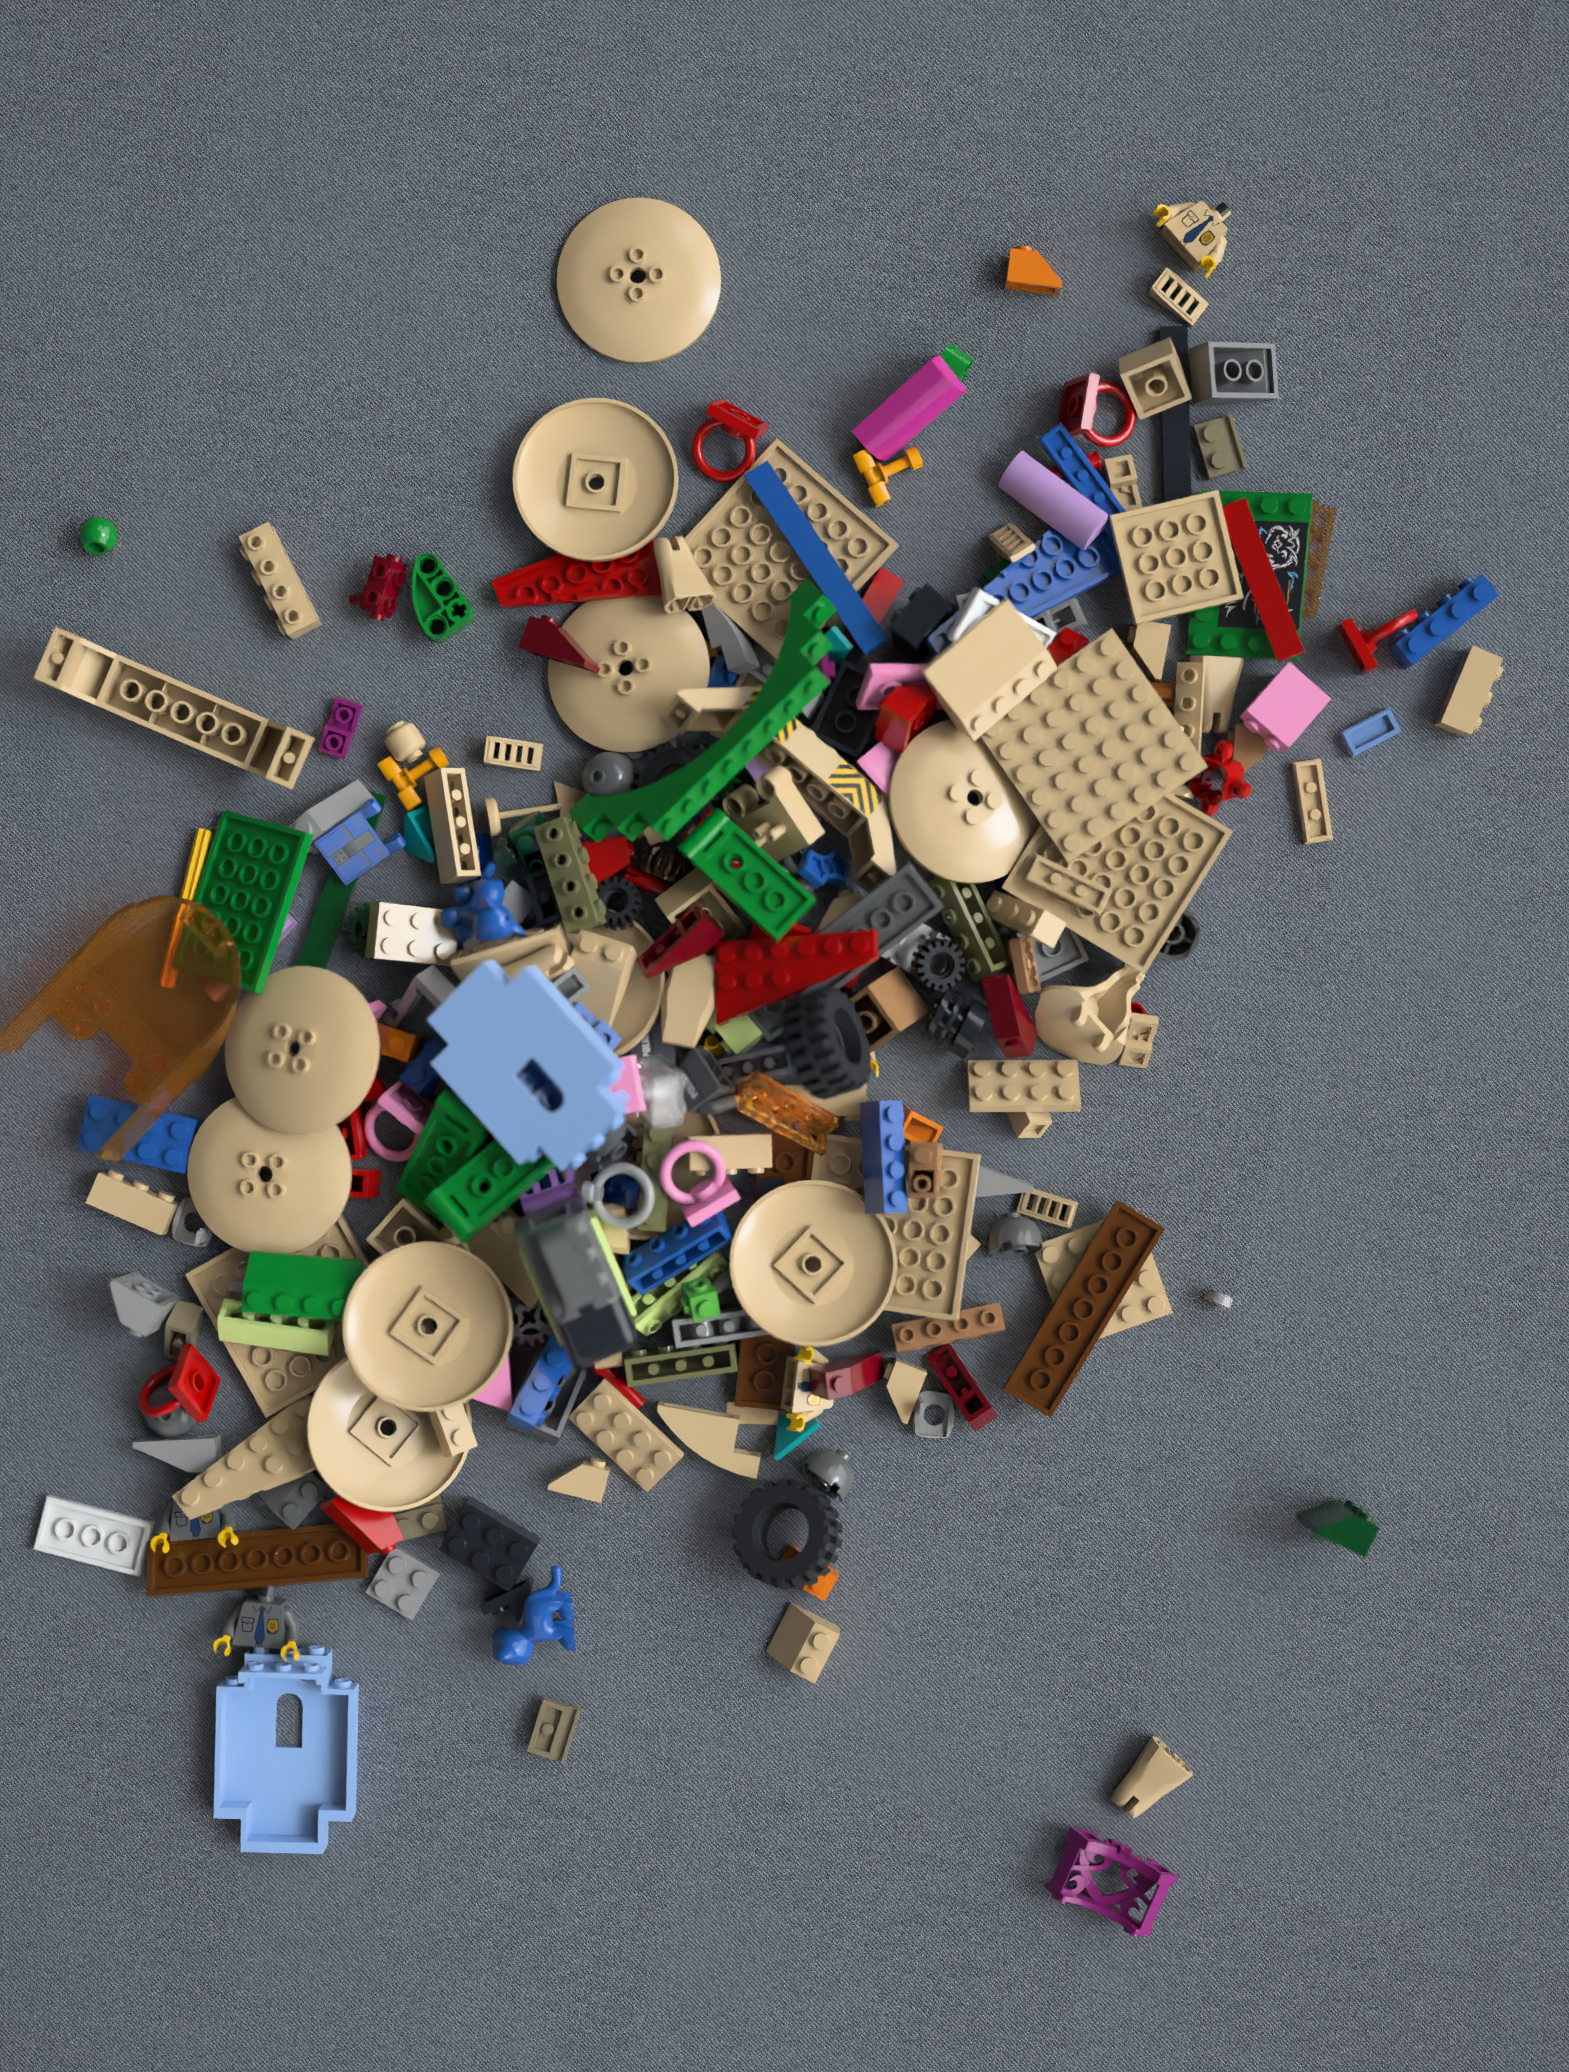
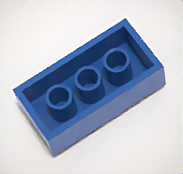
(162, 1146)

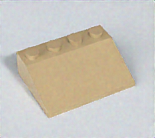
(988, 670)

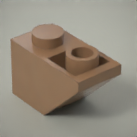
(1247, 745)
(925, 1169)

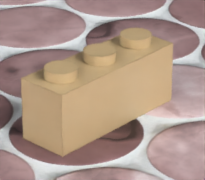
(1469, 692)
(1024, 918)
(738, 1151)
(133, 1201)

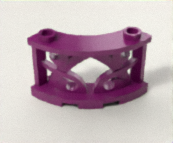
(1148, 1875)

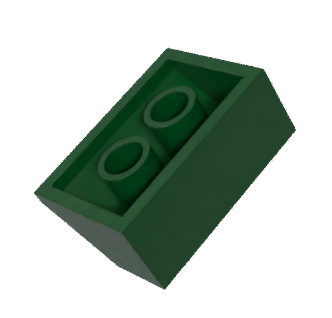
(1342, 1524)

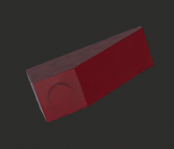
(554, 643)
(683, 941)
(1009, 1017)
(846, 1375)
(962, 1387)

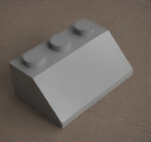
(142, 1303)

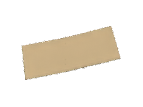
(753, 1415)

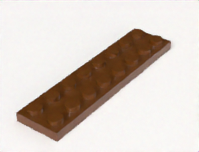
(1083, 1308)
(256, 1561)

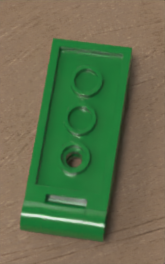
(757, 885)
(446, 1145)
(467, 1209)

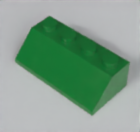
(298, 1284)

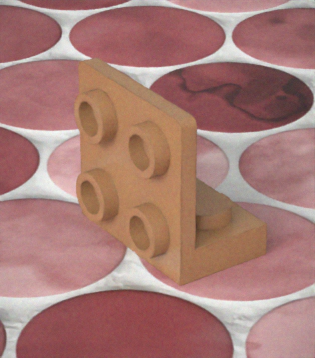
(1023, 968)

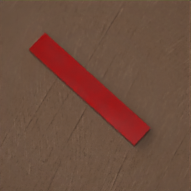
(1262, 580)

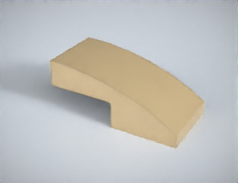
(1123, 481)
(1139, 1040)

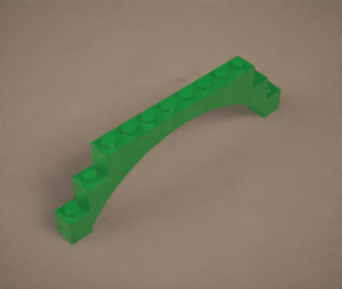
(784, 695)

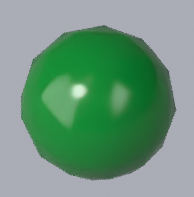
(98, 535)

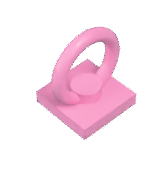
(408, 1109)
(705, 1197)

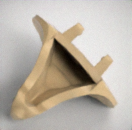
(1089, 1021)

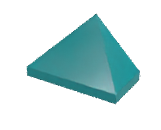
(840, 648)
(419, 835)
(789, 1439)

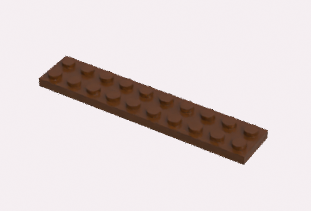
(764, 1357)

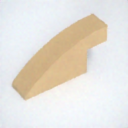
(711, 1436)

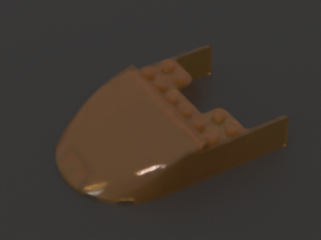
(161, 986)

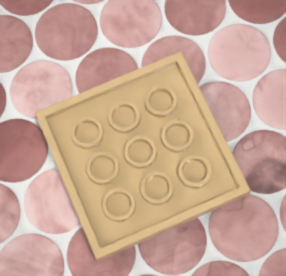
(1176, 557)
(1143, 1300)

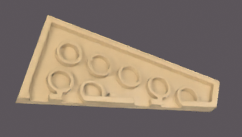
(261, 1462)

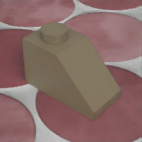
(182, 1328)

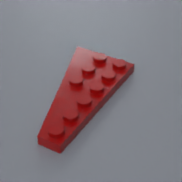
(572, 580)
(766, 972)

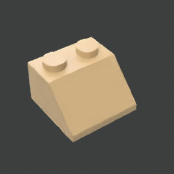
(1154, 378)
(803, 1642)

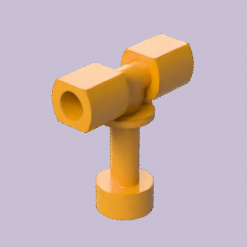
(877, 475)
(406, 780)

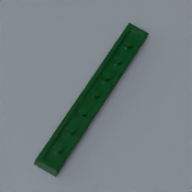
(331, 911)

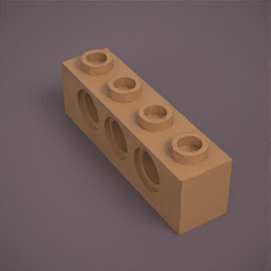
(935, 1331)

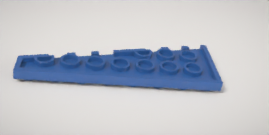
(1045, 578)

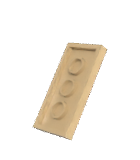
(1023, 1086)
(626, 1435)

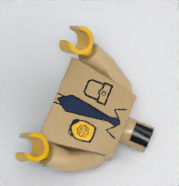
(1195, 232)
(797, 1388)

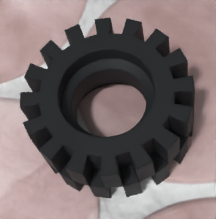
(633, 906)
(953, 968)

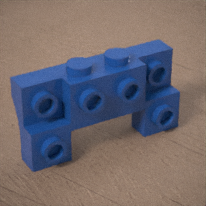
(540, 1083)

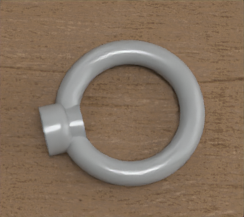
(594, 1191)

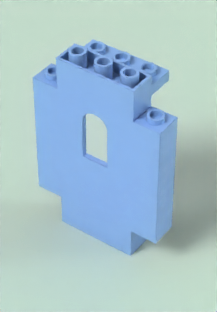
(495, 1031)
(286, 1790)

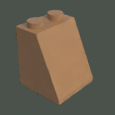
(888, 1007)

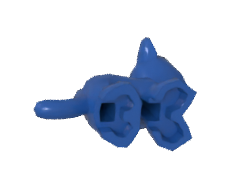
(481, 910)
(516, 1645)

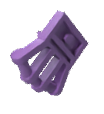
(549, 1196)

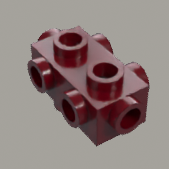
(382, 587)

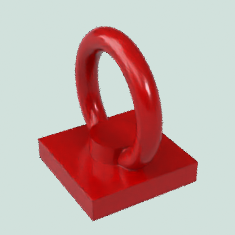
(1080, 405)
(736, 423)
(1362, 642)
(191, 1383)

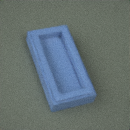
(1369, 732)

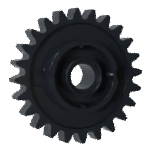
(668, 762)

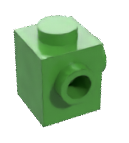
(699, 1299)

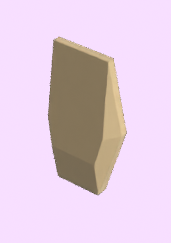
(688, 1001)

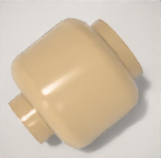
(404, 741)

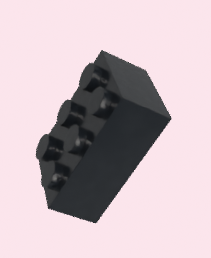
(918, 621)
(839, 720)
(489, 1544)

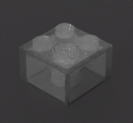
(662, 1092)

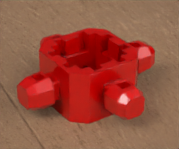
(1230, 789)

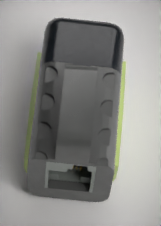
(577, 1280)

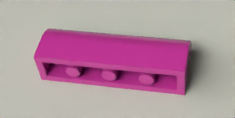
(909, 409)

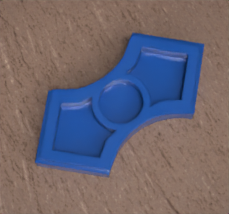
(822, 869)

